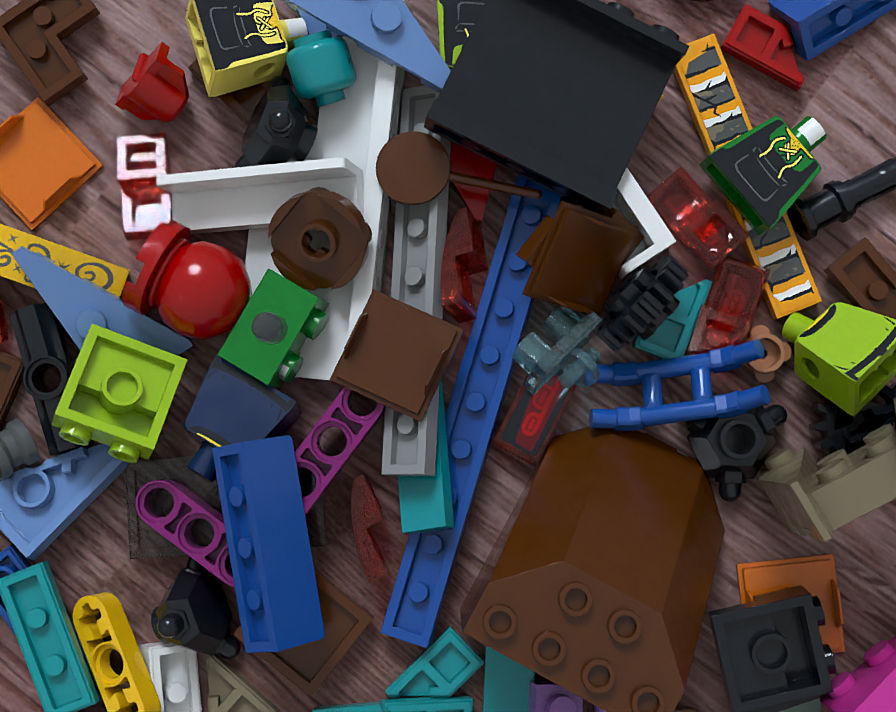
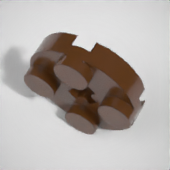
(346, 234)

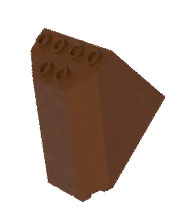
(603, 570)

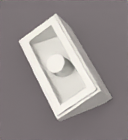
(174, 676)

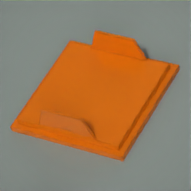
(41, 163)
(814, 573)

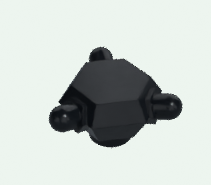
(277, 128)
(735, 446)
(195, 614)

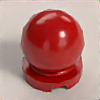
(193, 285)

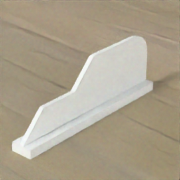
(356, 131)

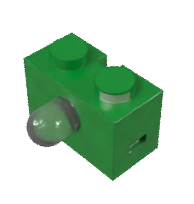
(274, 330)

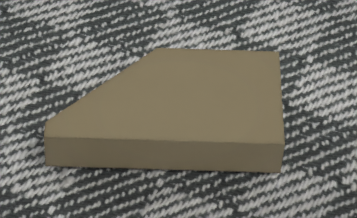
(231, 691)

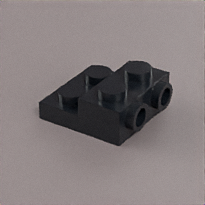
(772, 649)

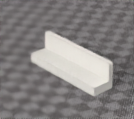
(252, 194)

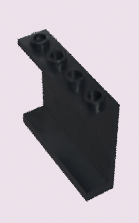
(557, 92)

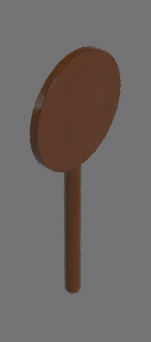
(417, 169)

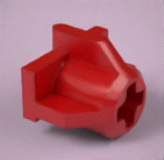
(155, 88)

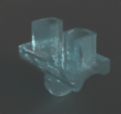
(571, 336)

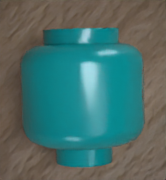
(321, 67)

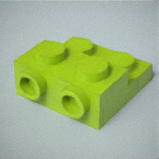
(118, 394)

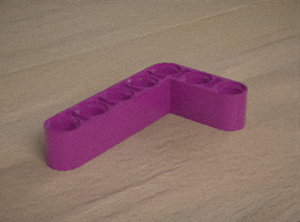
(190, 507)

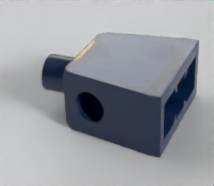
(234, 410)

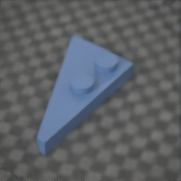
(384, 31)
(82, 303)
(48, 498)

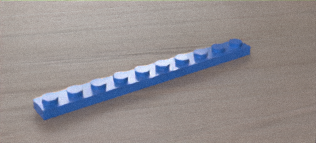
(471, 420)

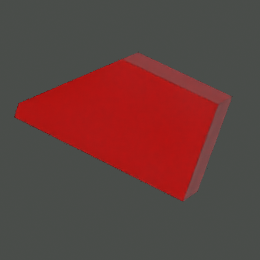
(764, 46)
(471, 164)

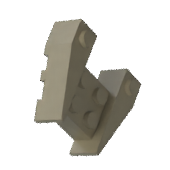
(838, 491)

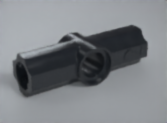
(42, 347)

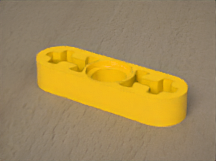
(91, 635)

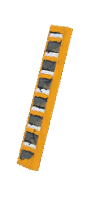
(720, 119)

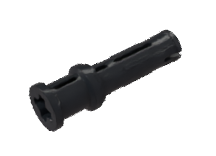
(841, 199)

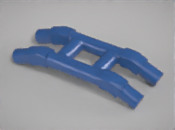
(703, 403)

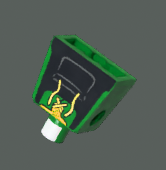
(766, 169)

